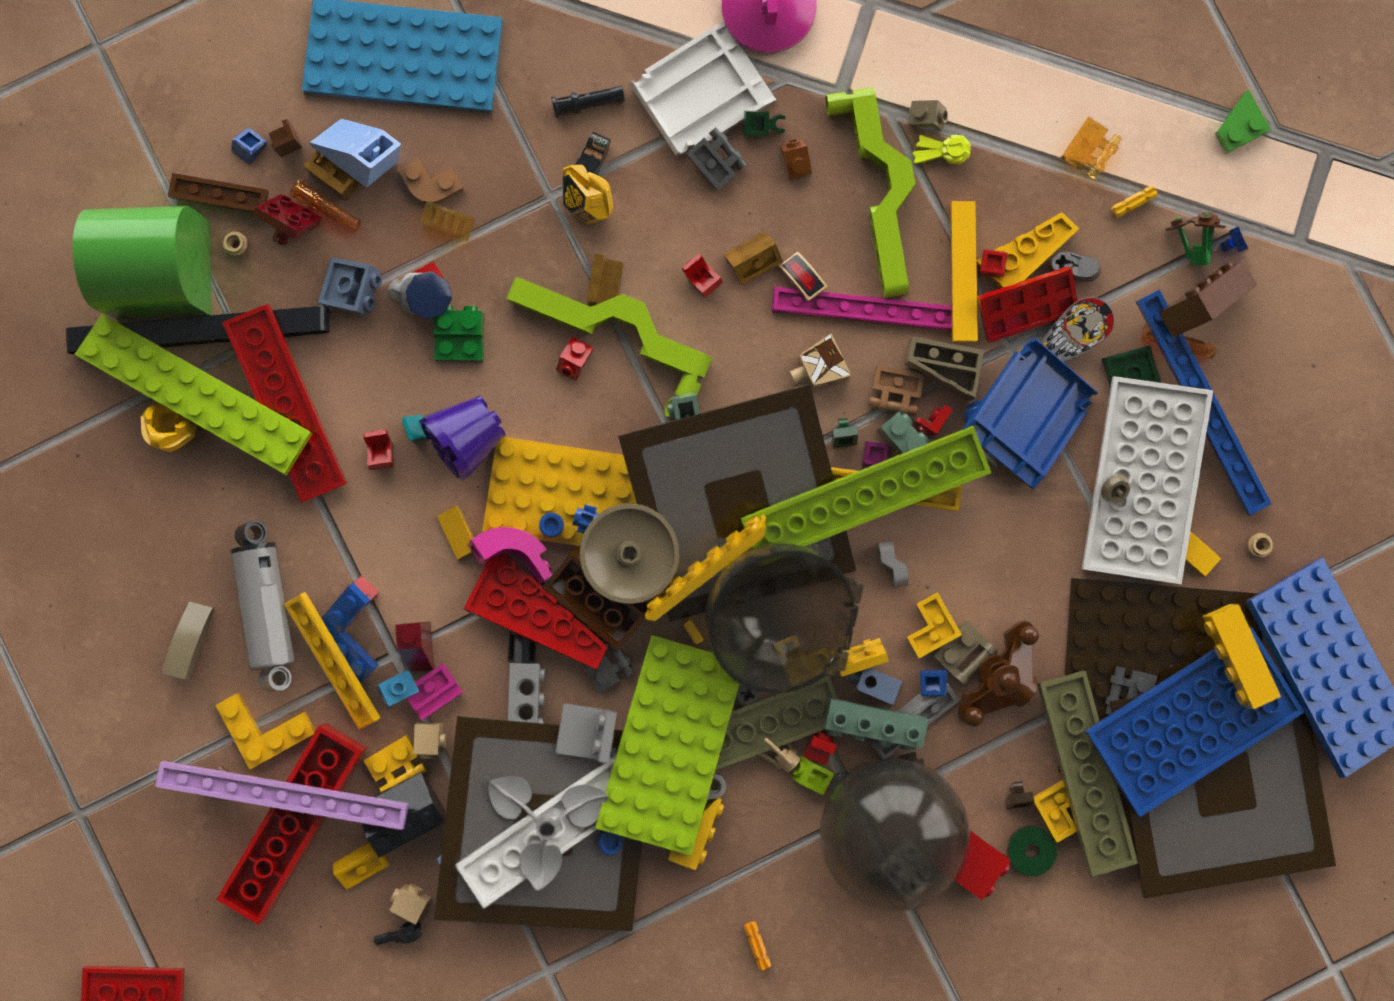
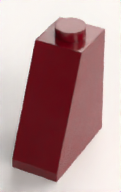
(415, 645)

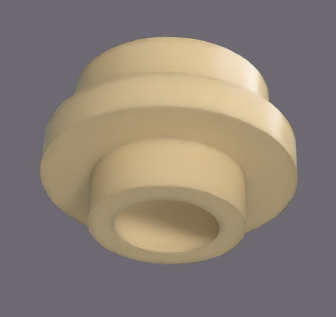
(230, 239)
(1266, 542)

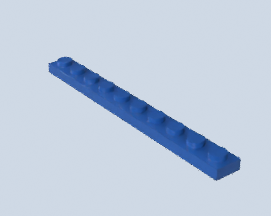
(1219, 431)

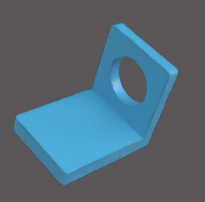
(397, 688)

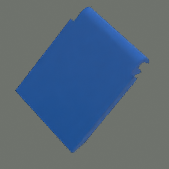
(1031, 412)

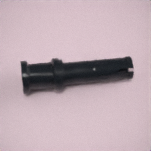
(576, 102)

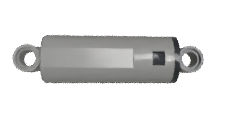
(262, 606)

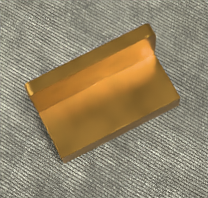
(753, 257)
(604, 280)

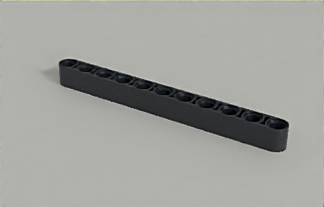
(210, 328)

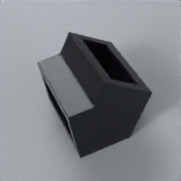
(520, 649)

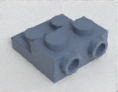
(350, 286)

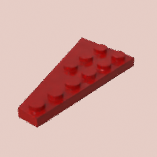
(521, 605)

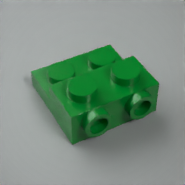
(459, 335)

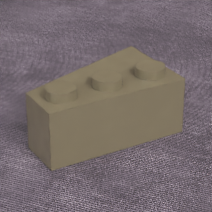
(946, 364)

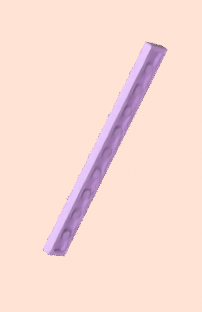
(282, 795)

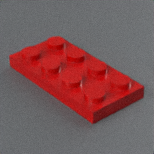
(1027, 304)

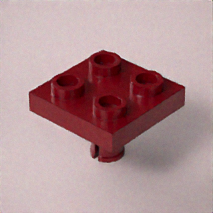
(287, 218)

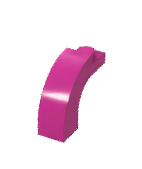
(514, 542)

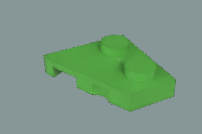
(1242, 124)

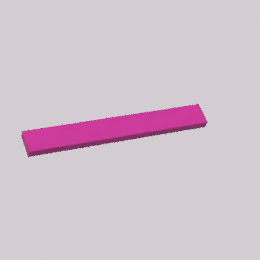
(864, 309)

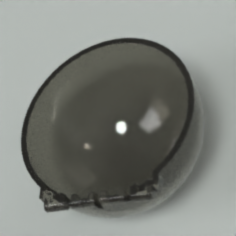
(776, 596)
(894, 833)

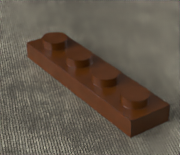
(216, 193)

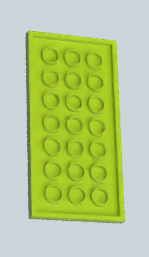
(669, 747)

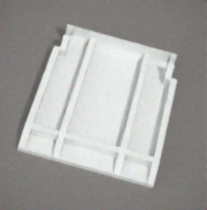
(701, 89)

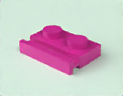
(434, 692)

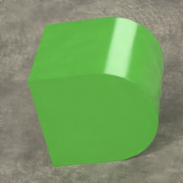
(144, 261)

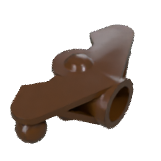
(1004, 677)

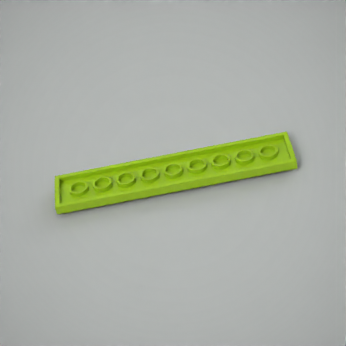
(194, 394)
(875, 491)

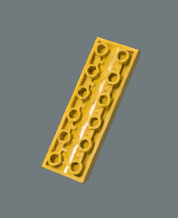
(701, 572)

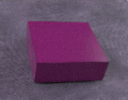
(875, 453)

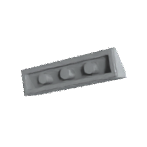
(926, 706)

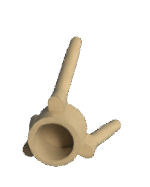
(785, 756)

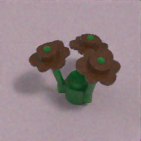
(1201, 252)

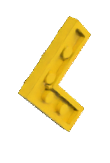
(249, 739)

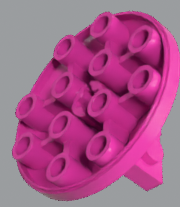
(769, 24)

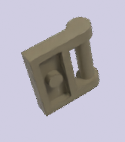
(957, 650)

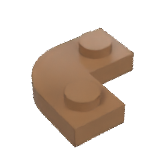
(430, 189)

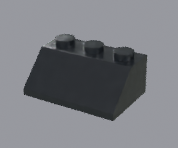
(423, 814)

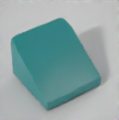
(412, 428)

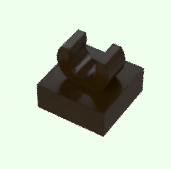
(1018, 798)

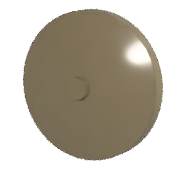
(629, 553)

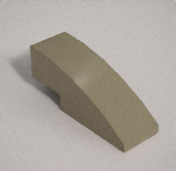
(188, 641)

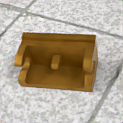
(331, 175)

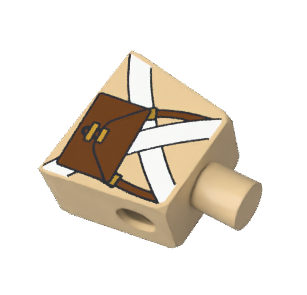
(821, 364)

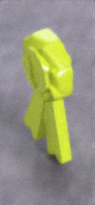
(954, 149)

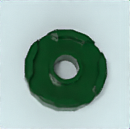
(1041, 861)

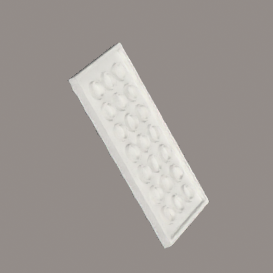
(1157, 442)

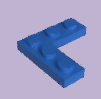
(337, 620)

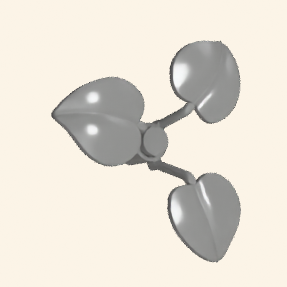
(543, 861)

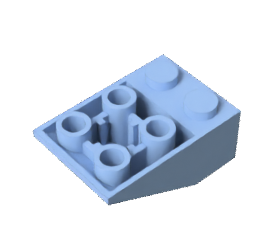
(358, 150)

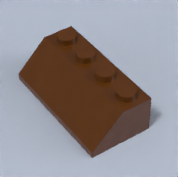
(608, 618)

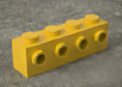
(1241, 656)

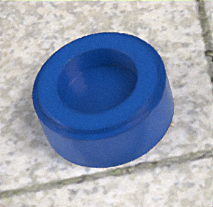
(551, 525)
(609, 842)

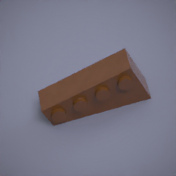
(1208, 298)

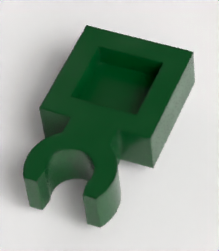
(758, 123)

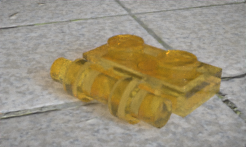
(1085, 142)

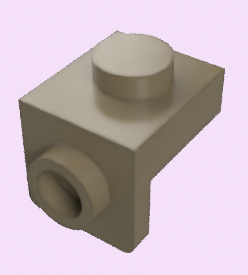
(928, 114)

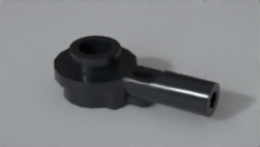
(408, 933)

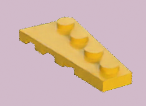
(1033, 249)

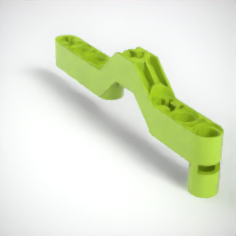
(900, 182)
(623, 309)

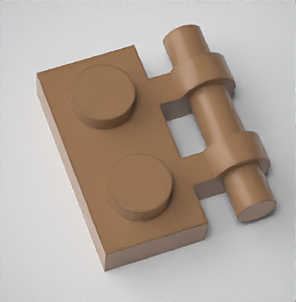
(896, 382)

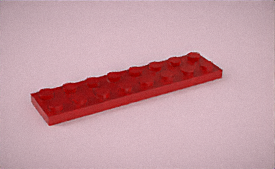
(281, 388)

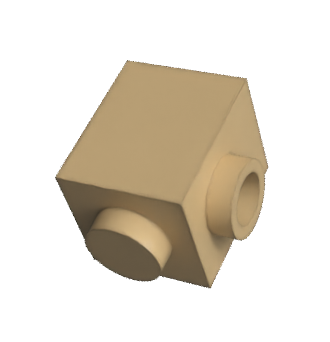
(429, 739)
(409, 902)

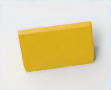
(456, 531)
(358, 866)

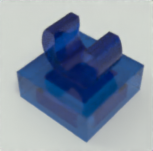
(1236, 241)

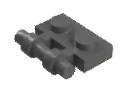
(711, 163)
(606, 673)
(1137, 685)

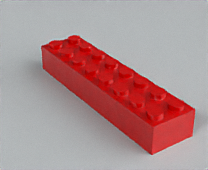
(288, 834)

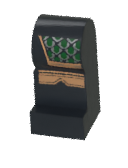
(594, 153)

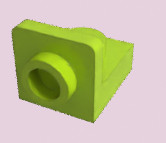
(812, 775)

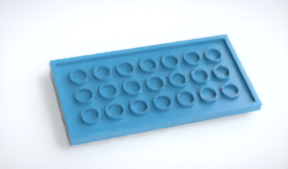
(402, 55)

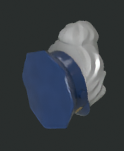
(421, 294)

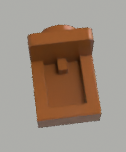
(796, 158)

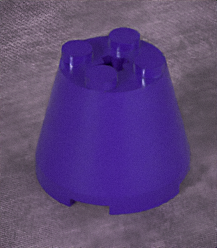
(463, 435)

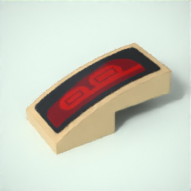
(803, 276)

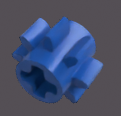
(584, 517)

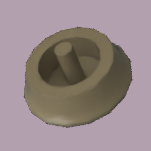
(1115, 488)

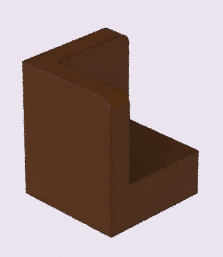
(285, 139)

